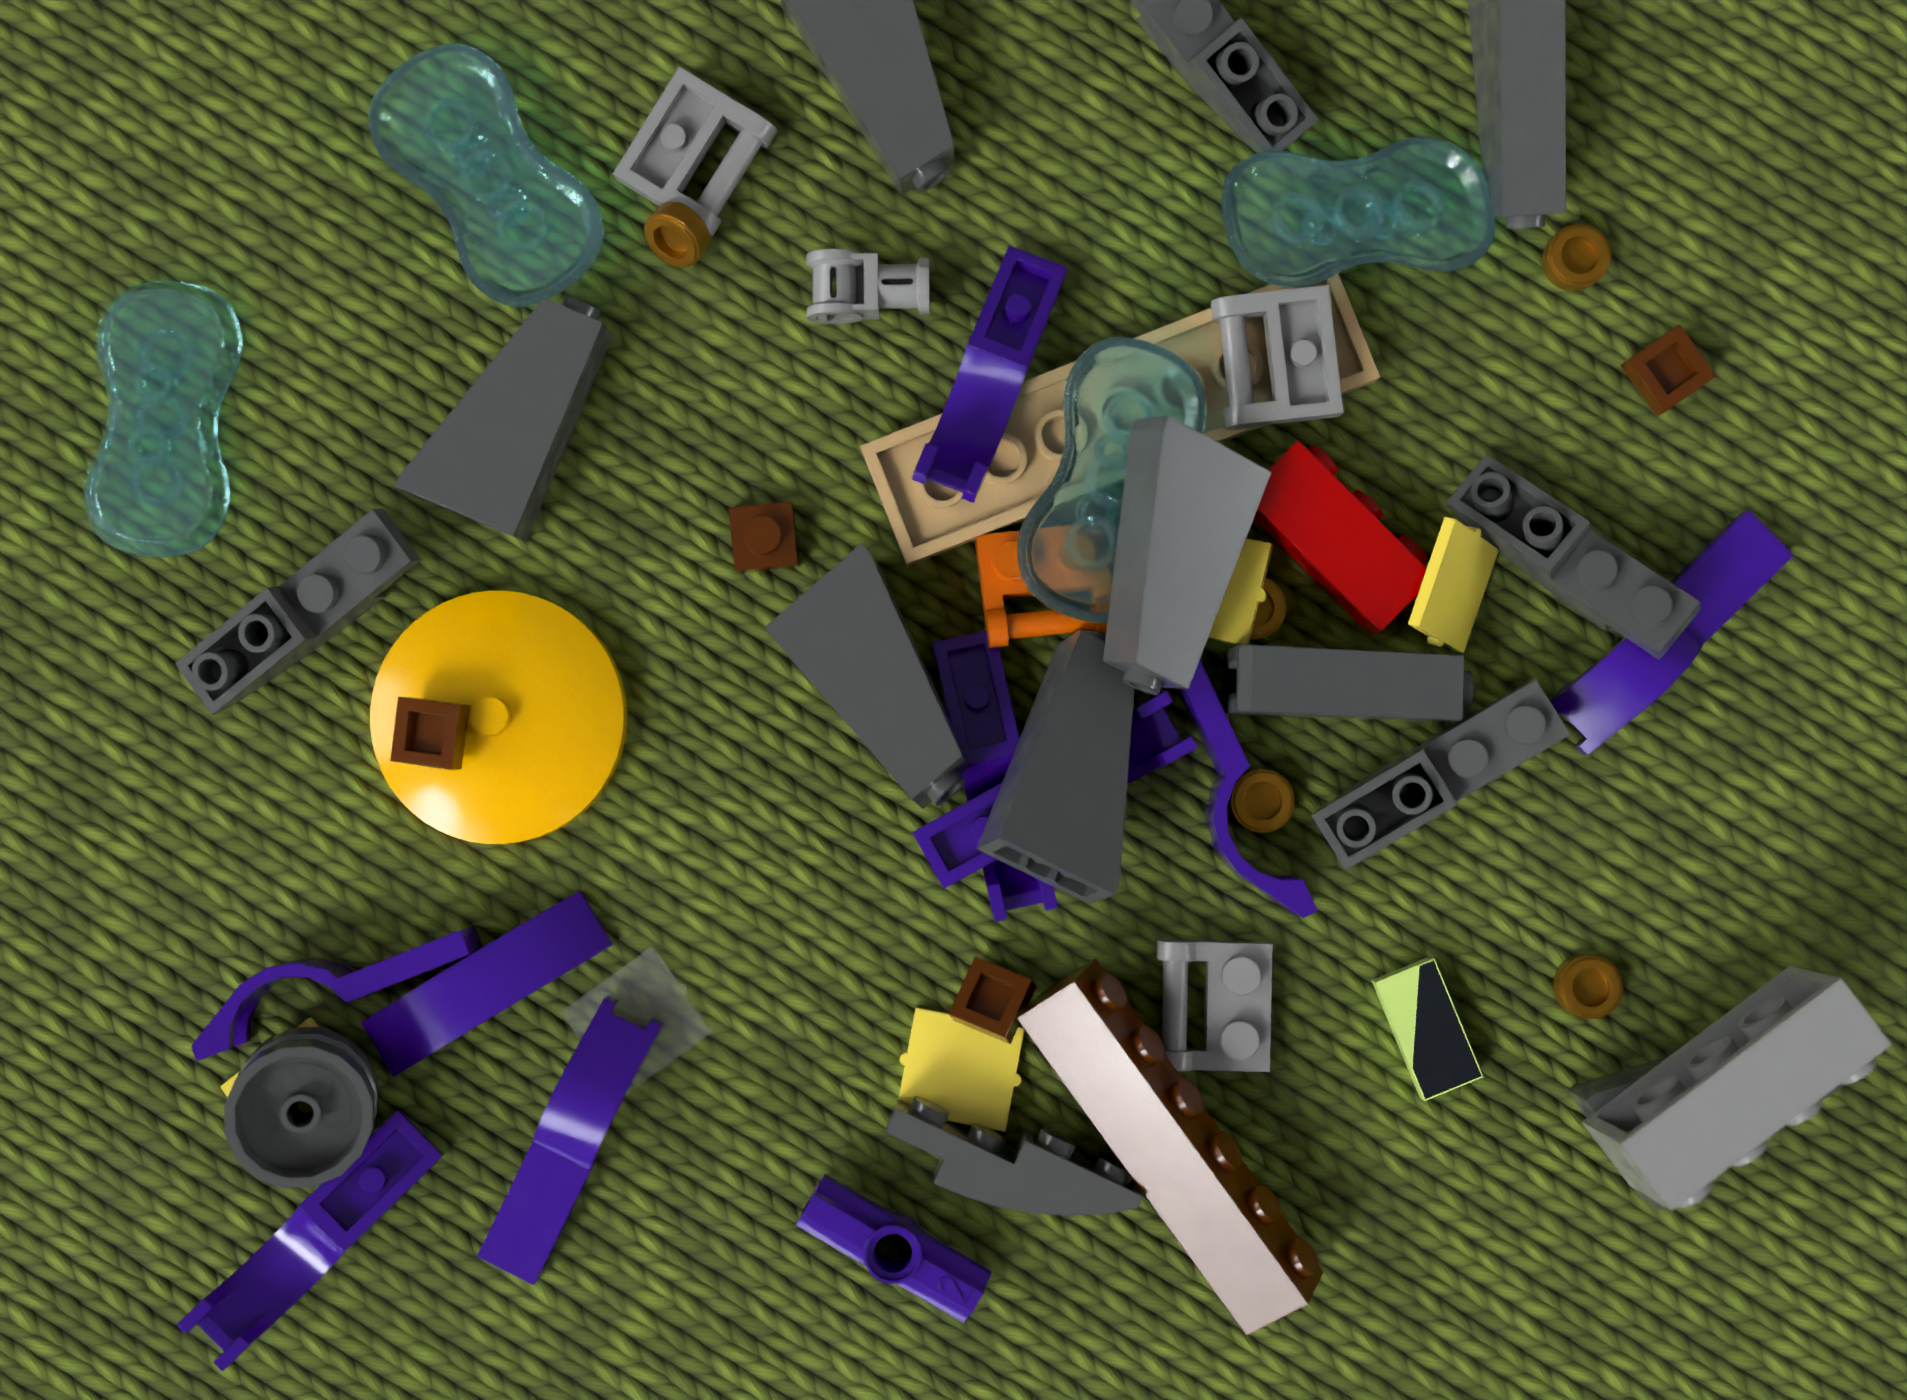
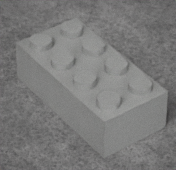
(1737, 1086)

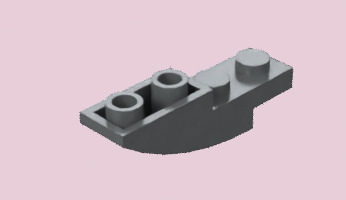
(1228, 70)
(1570, 559)
(300, 614)
(1439, 773)
(1034, 1178)

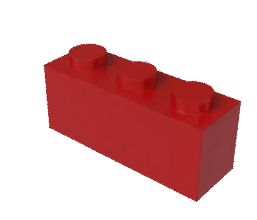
(1339, 538)

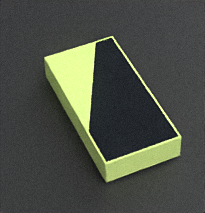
(1427, 1028)

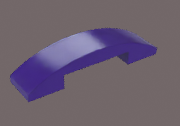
(486, 983)

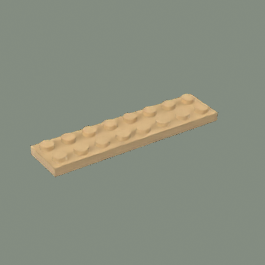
(937, 519)

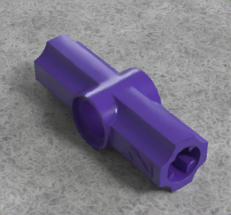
(929, 1271)

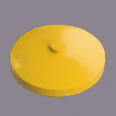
(539, 719)

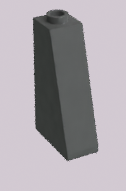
(884, 79)
(1521, 105)
(513, 424)
(1175, 549)
(868, 668)
(1344, 684)
(1069, 776)

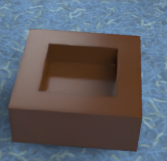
(1668, 370)
(763, 537)
(429, 733)
(992, 1000)

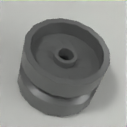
(298, 1146)

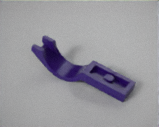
(991, 373)
(1630, 677)
(988, 732)
(1230, 765)
(953, 837)
(233, 1021)
(567, 1142)
(313, 1239)

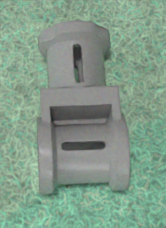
(864, 286)

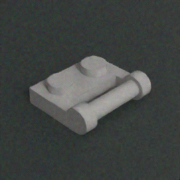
(678, 139)
(1298, 353)
(1235, 1004)

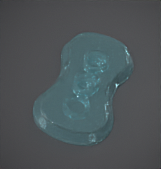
(513, 213)
(1313, 217)
(165, 371)
(1073, 527)

